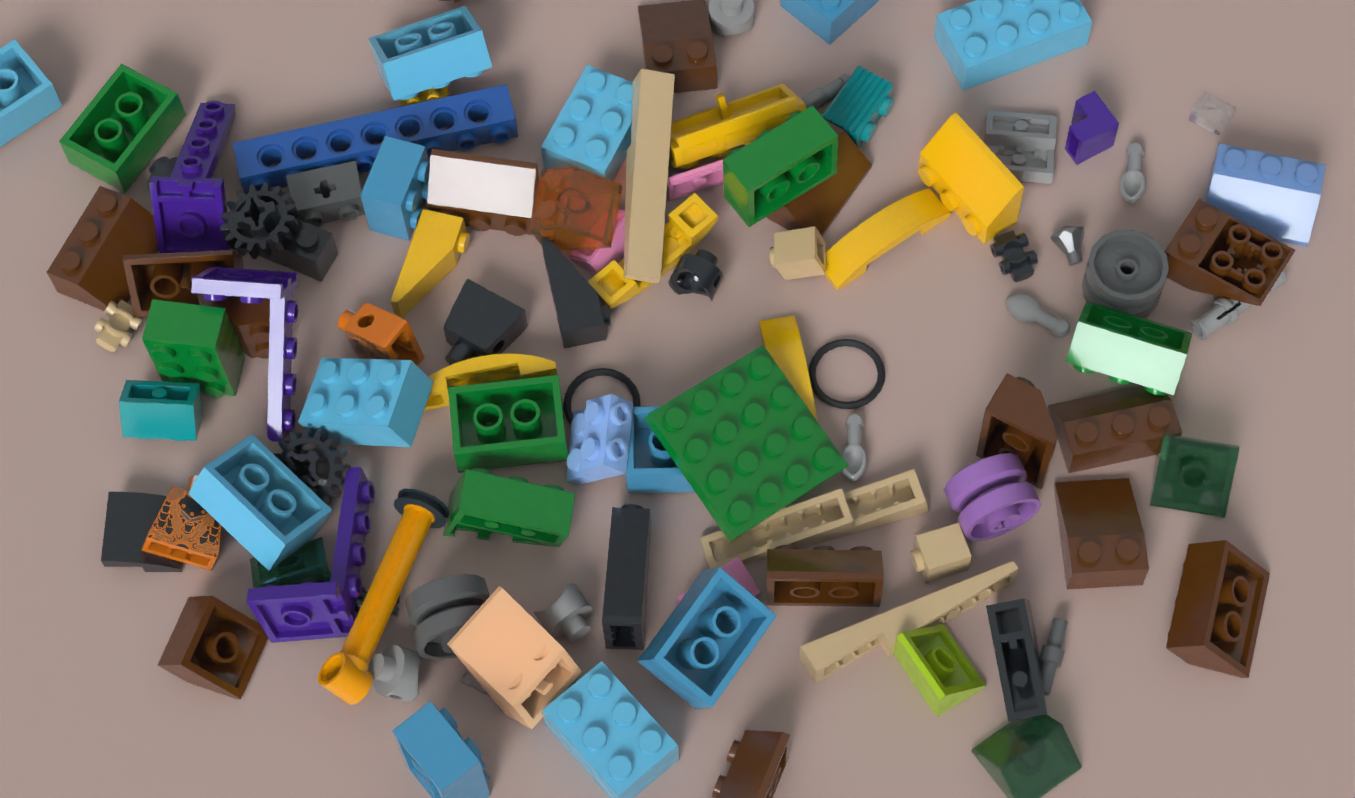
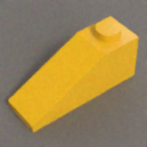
(430, 258)

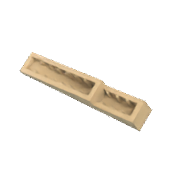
(647, 174)
(822, 519)
(844, 646)

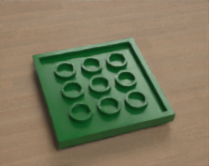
(746, 443)

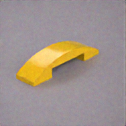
(682, 233)
(881, 233)
(785, 346)
(486, 370)

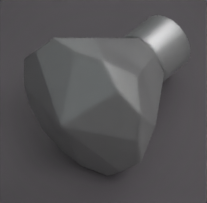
(1069, 241)

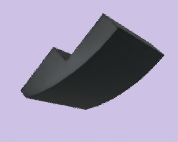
(126, 528)

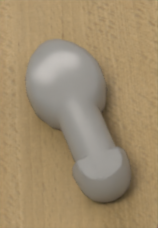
(820, 95)
(1133, 181)
(1029, 310)
(854, 452)

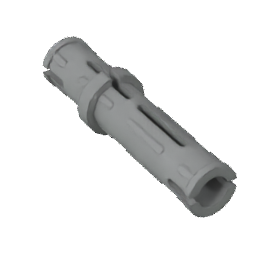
(1224, 313)

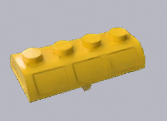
(730, 124)

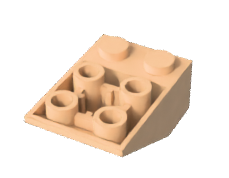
(514, 658)

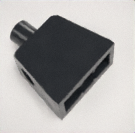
(481, 323)

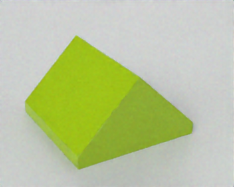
(937, 667)

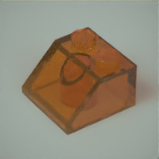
(575, 209)

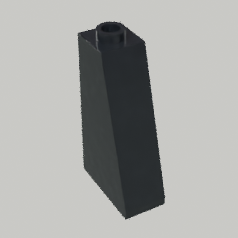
(627, 578)

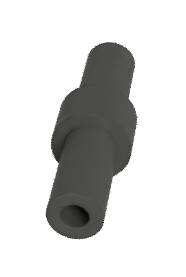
(1052, 653)

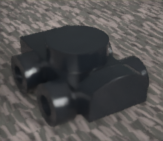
(1014, 259)

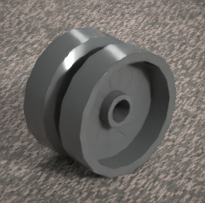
(1126, 272)
(442, 610)

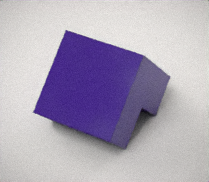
(1091, 128)

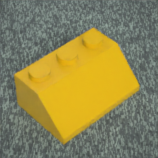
(971, 180)

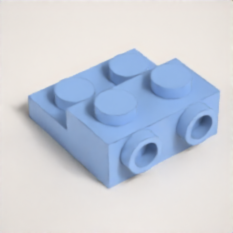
(599, 440)

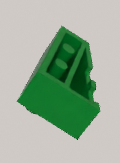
(510, 508)

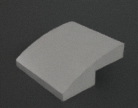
(1023, 143)

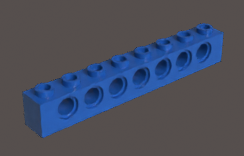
(359, 133)

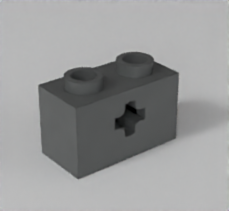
(327, 194)

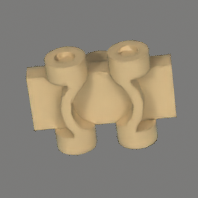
(115, 329)

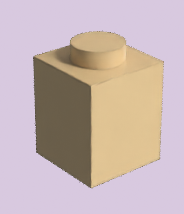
(799, 253)
(941, 553)

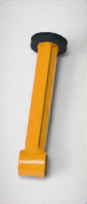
(347, 671)

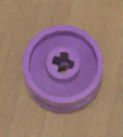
(992, 497)

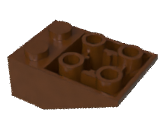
(1225, 256)

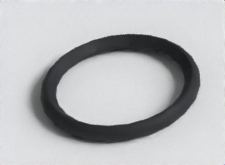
(850, 343)
(598, 372)

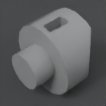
(731, 16)
(567, 615)
(396, 673)

